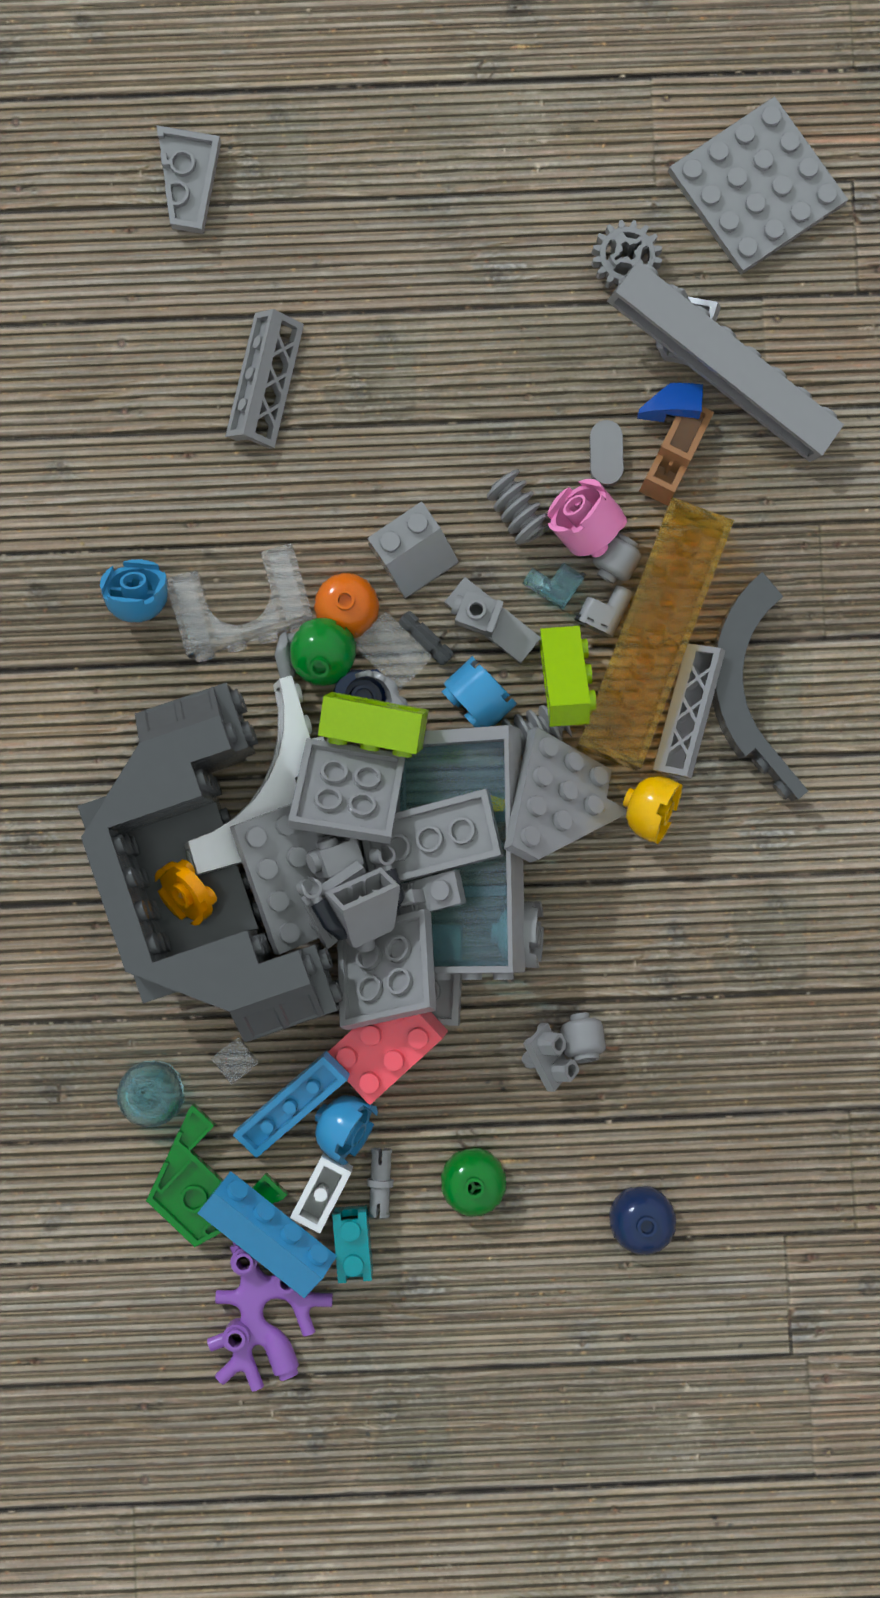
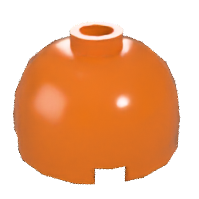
(349, 602)

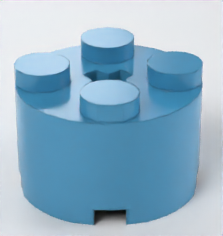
(478, 694)

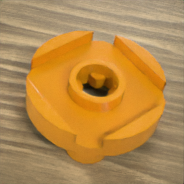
(185, 892)

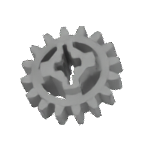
(626, 242)

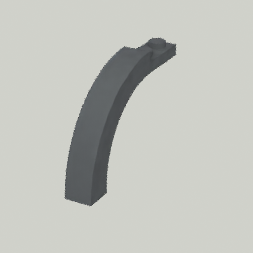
(729, 695)

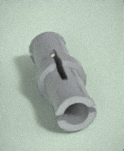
(380, 1182)

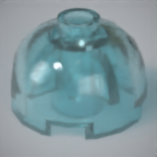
(161, 1085)

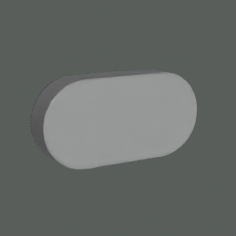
(606, 453)

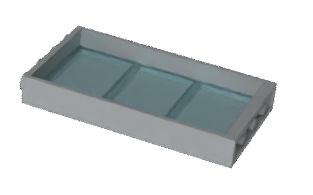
(489, 928)

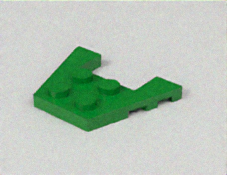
(188, 1182)

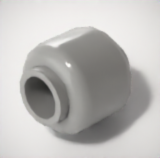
(618, 560)
(583, 1038)

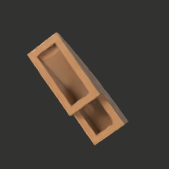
(675, 456)

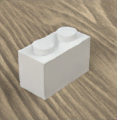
(321, 1193)

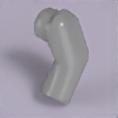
(282, 655)

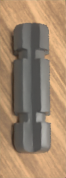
(426, 638)

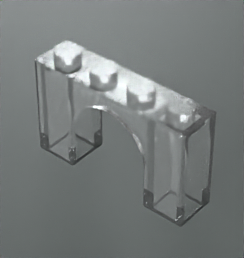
(205, 634)

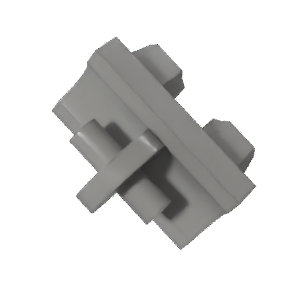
(547, 1056)

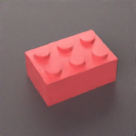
(386, 1051)

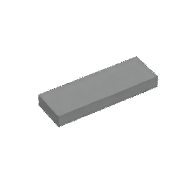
(509, 633)

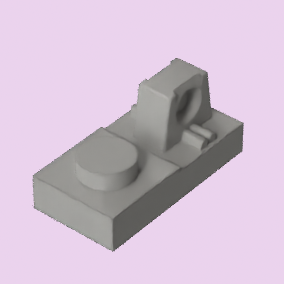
(433, 893)

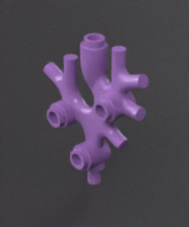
(250, 1299)

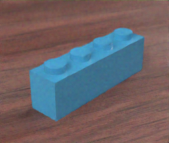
(267, 1234)

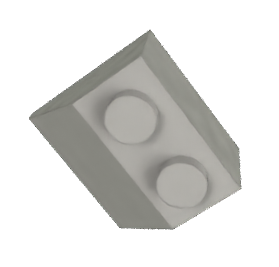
(413, 550)

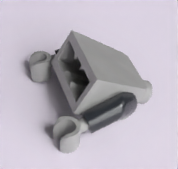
(361, 907)

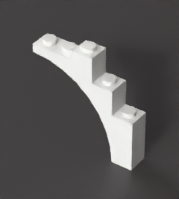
(218, 848)

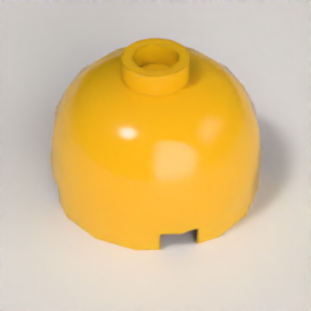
(652, 806)

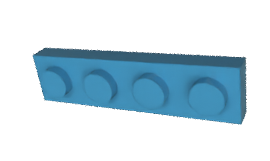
(291, 1104)

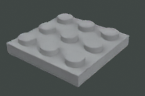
(347, 791)
(392, 978)

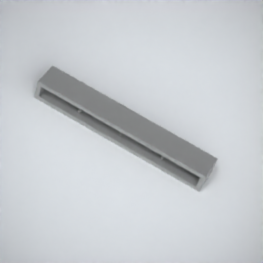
(725, 361)

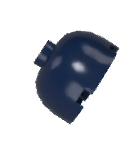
(642, 1220)

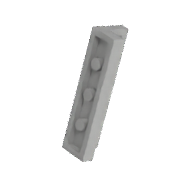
(255, 374)
(693, 679)

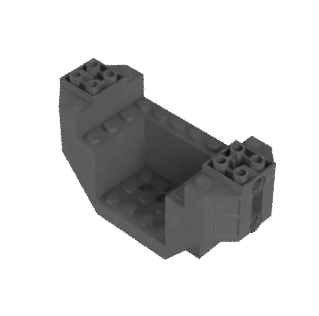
(142, 825)

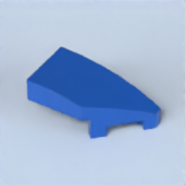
(674, 400)

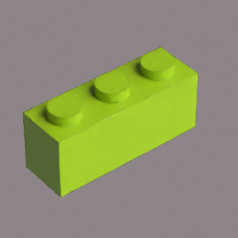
(566, 676)
(372, 724)

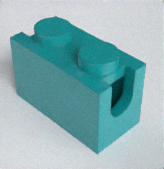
(352, 1243)

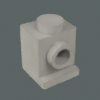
(483, 623)
(333, 856)

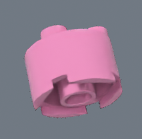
(586, 518)

